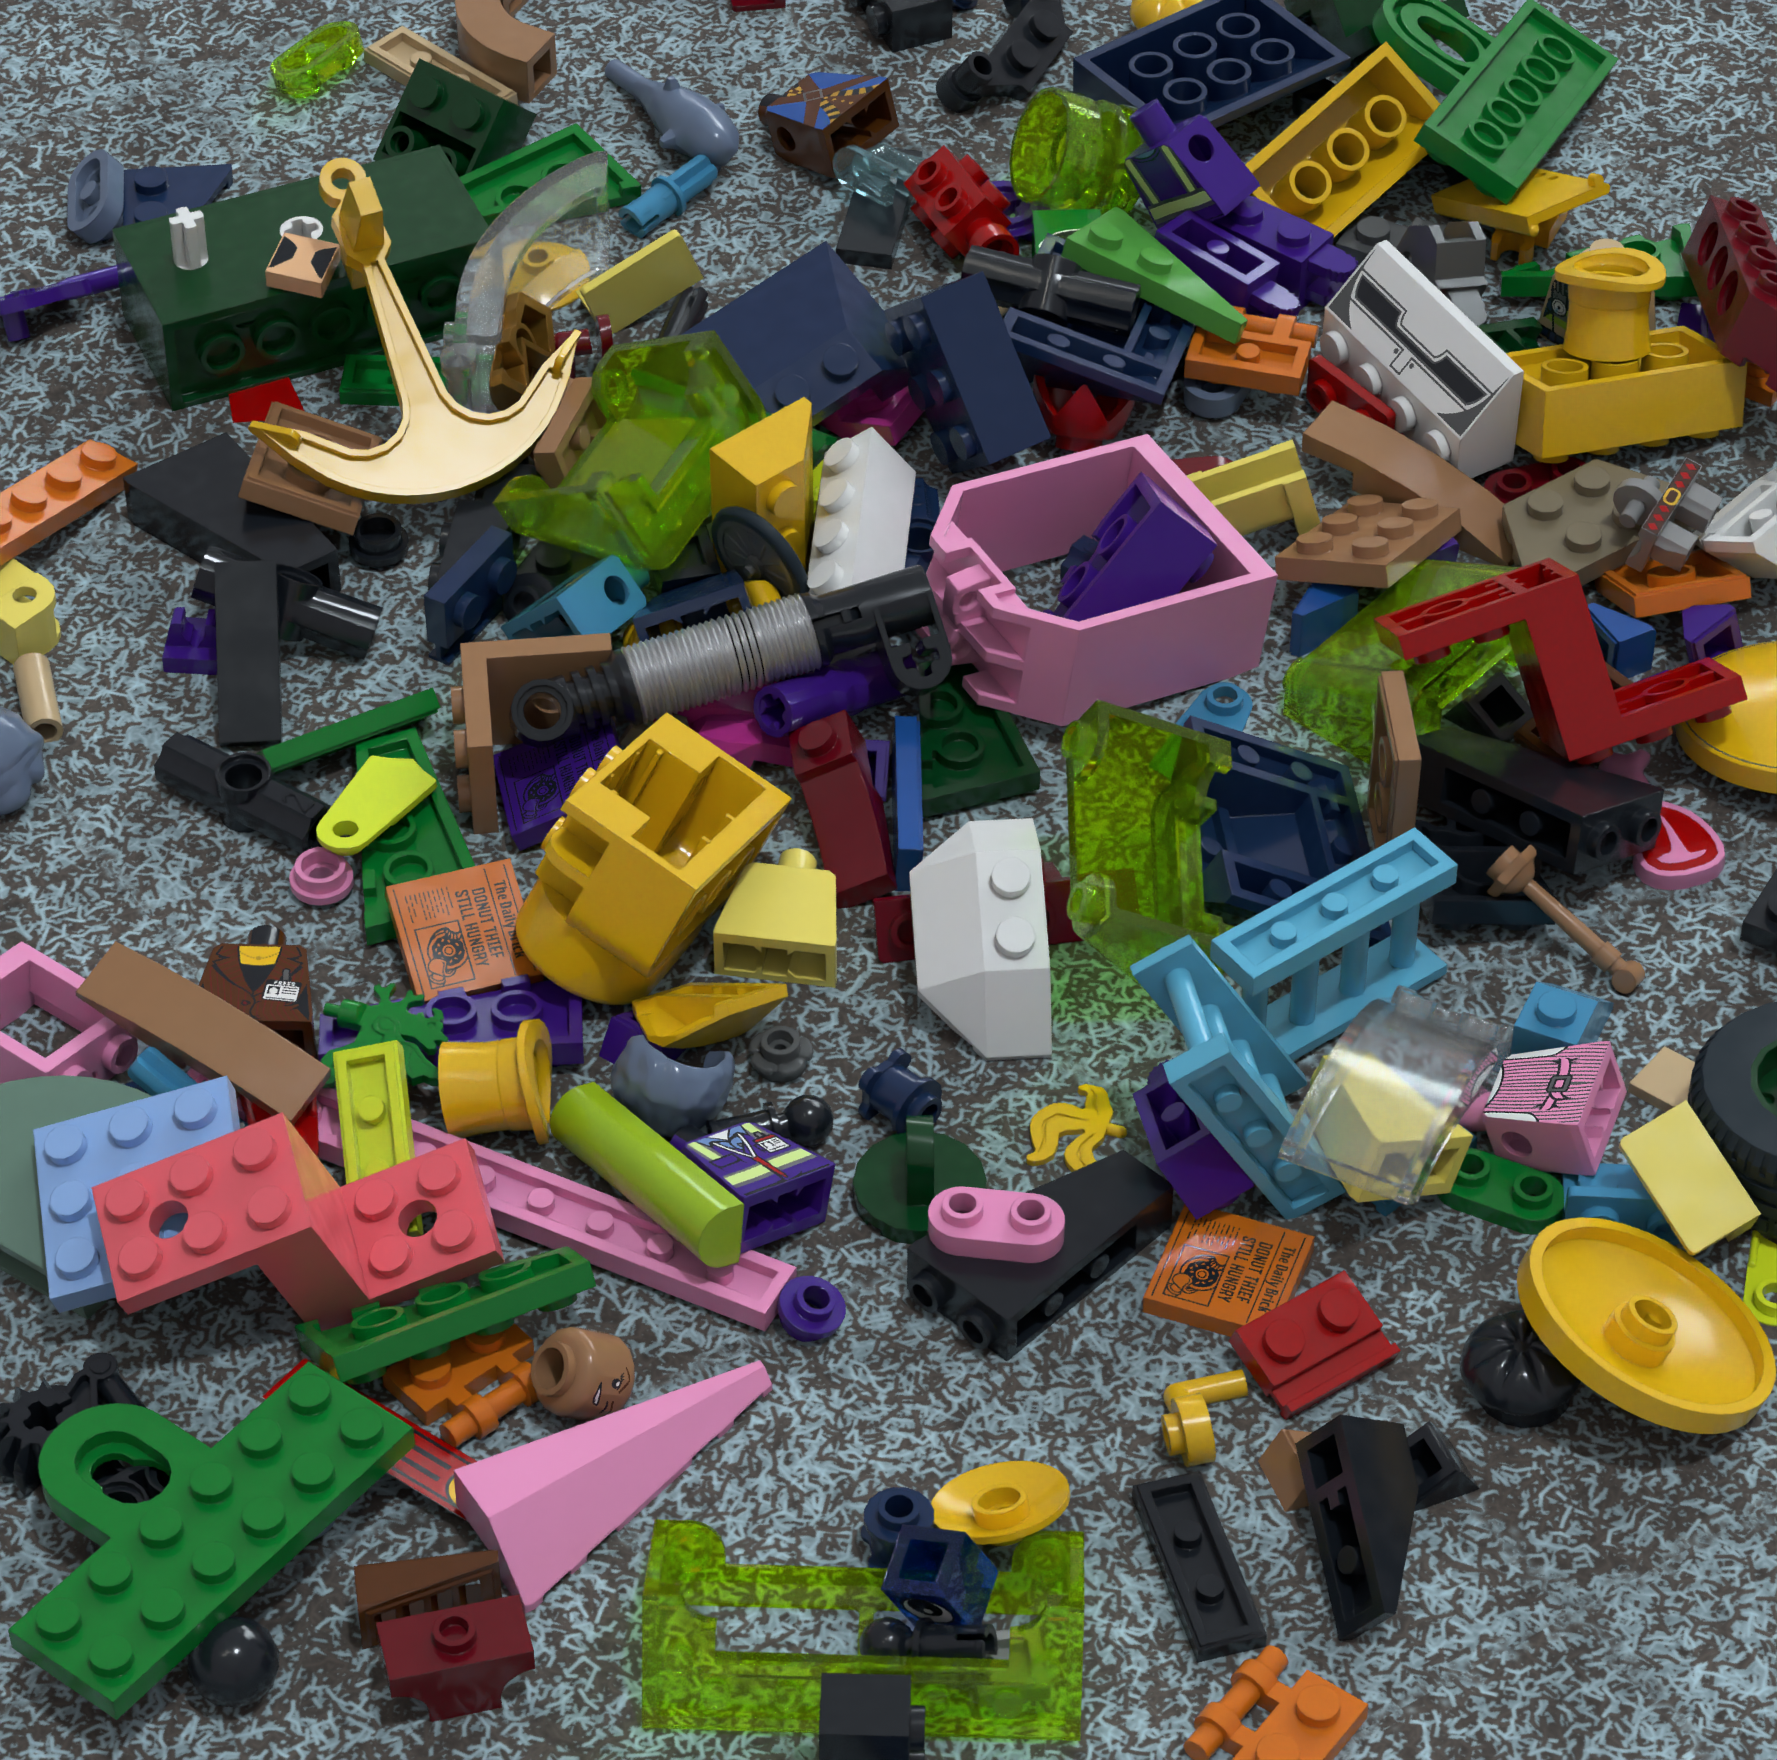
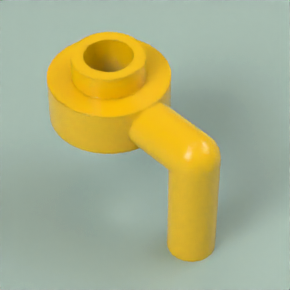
(1188, 1425)

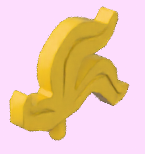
(1067, 1119)

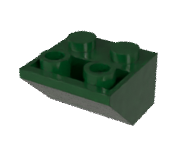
(458, 116)

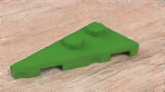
(1125, 251)

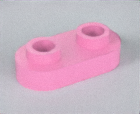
(996, 1224)

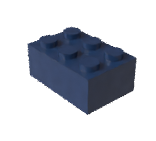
(965, 374)

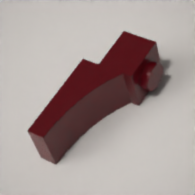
(844, 807)

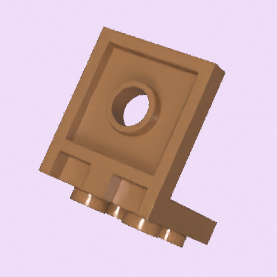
(490, 680)

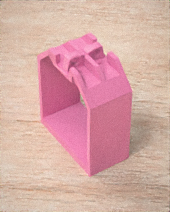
(1127, 657)

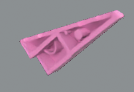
(572, 1489)

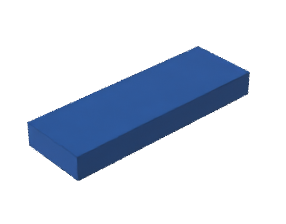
(906, 799)

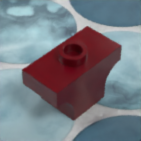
(457, 1655)

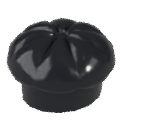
(1515, 1372)

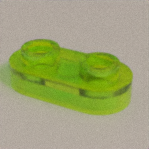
(317, 58)

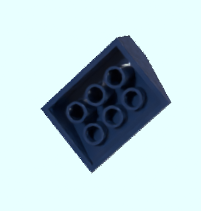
(1210, 61)

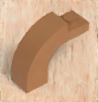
(504, 47)

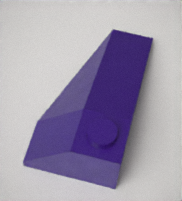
(1142, 555)

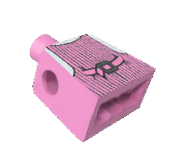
(1552, 1108)

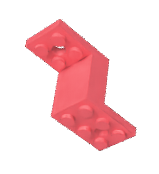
(275, 1206)

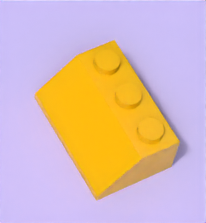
(770, 474)

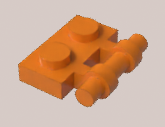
(1267, 358)
(455, 1377)
(1303, 1723)

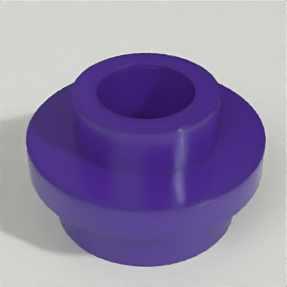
(807, 1322)

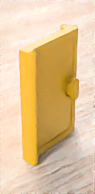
(1537, 200)

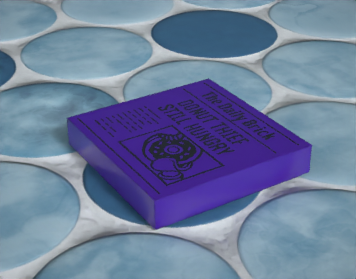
(540, 779)

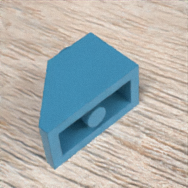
(1558, 1019)

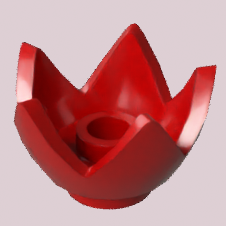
(1080, 418)

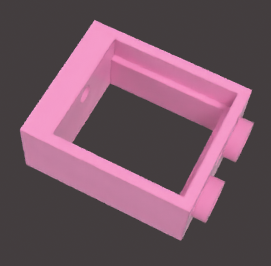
(36, 979)

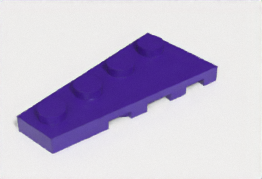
(492, 1018)

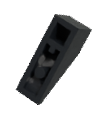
(1362, 1515)

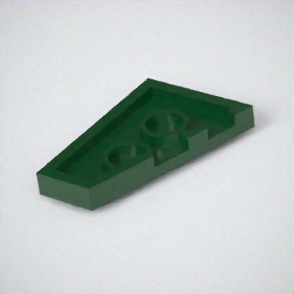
(969, 749)

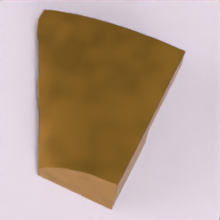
(523, 348)

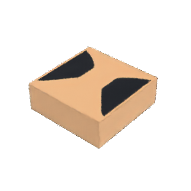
(302, 265)

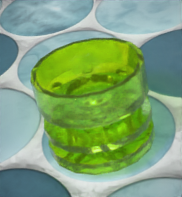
(1074, 152)

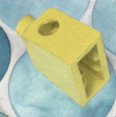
(780, 923)

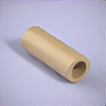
(38, 695)

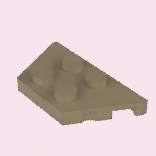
(1574, 521)

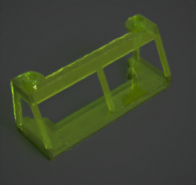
(701, 1688)

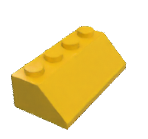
(1347, 144)
(1600, 406)

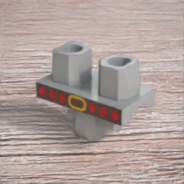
(1644, 504)

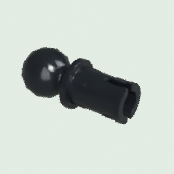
(804, 1121)
(894, 1638)

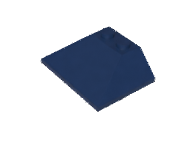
(810, 337)
(1107, 363)
(1276, 825)

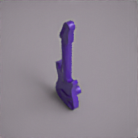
(70, 288)

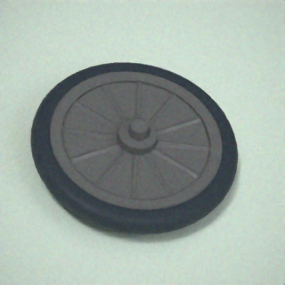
(757, 550)

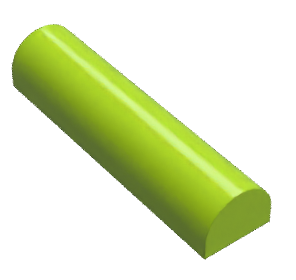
(650, 1173)

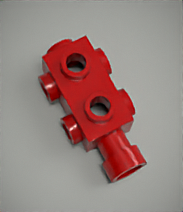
(960, 205)

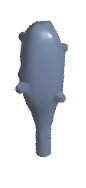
(681, 116)

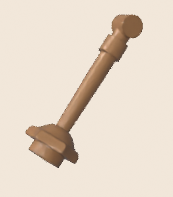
(1515, 873)

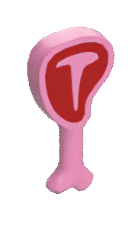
(1686, 847)

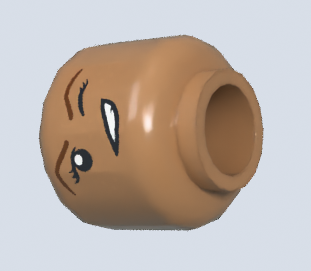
(583, 1373)

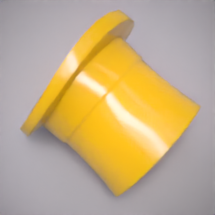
(1609, 303)
(498, 1083)

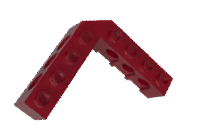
(1736, 281)

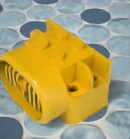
(643, 862)

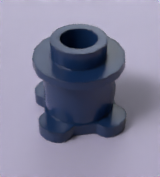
(898, 1092)
(885, 1517)

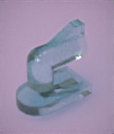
(874, 170)

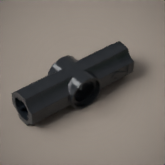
(1056, 290)
(305, 607)
(241, 791)

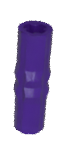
(809, 697)

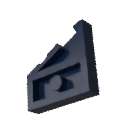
(160, 191)

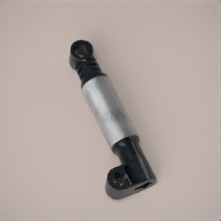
(746, 653)

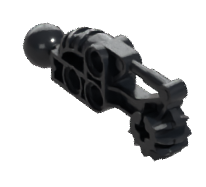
(238, 1656)

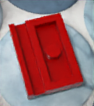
(1313, 1345)

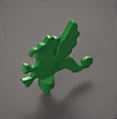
(388, 1023)

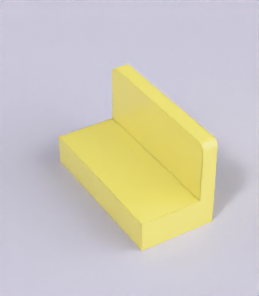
(641, 281)
(1689, 1179)

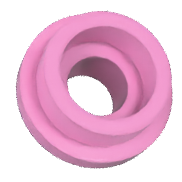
(321, 877)

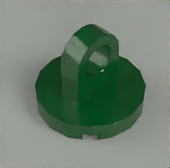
(904, 1175)

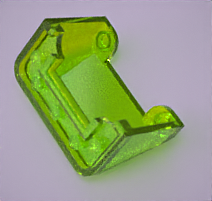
(648, 469)
(1337, 682)
(1136, 831)

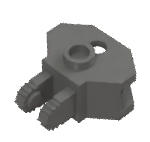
(1451, 262)

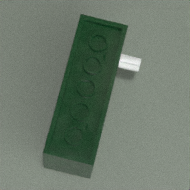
(202, 298)

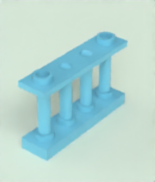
(1331, 916)
(1232, 1073)

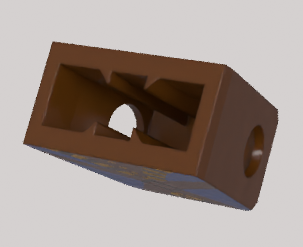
(826, 115)

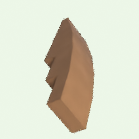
(1403, 470)
(203, 1032)

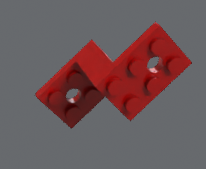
(1561, 661)

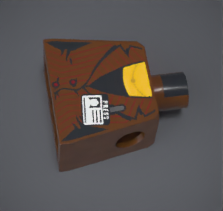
(266, 983)

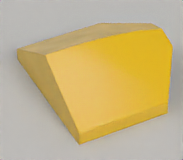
(705, 1012)

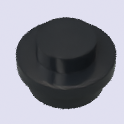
(378, 540)

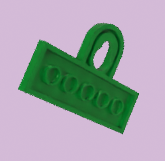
(1508, 94)
(206, 1540)

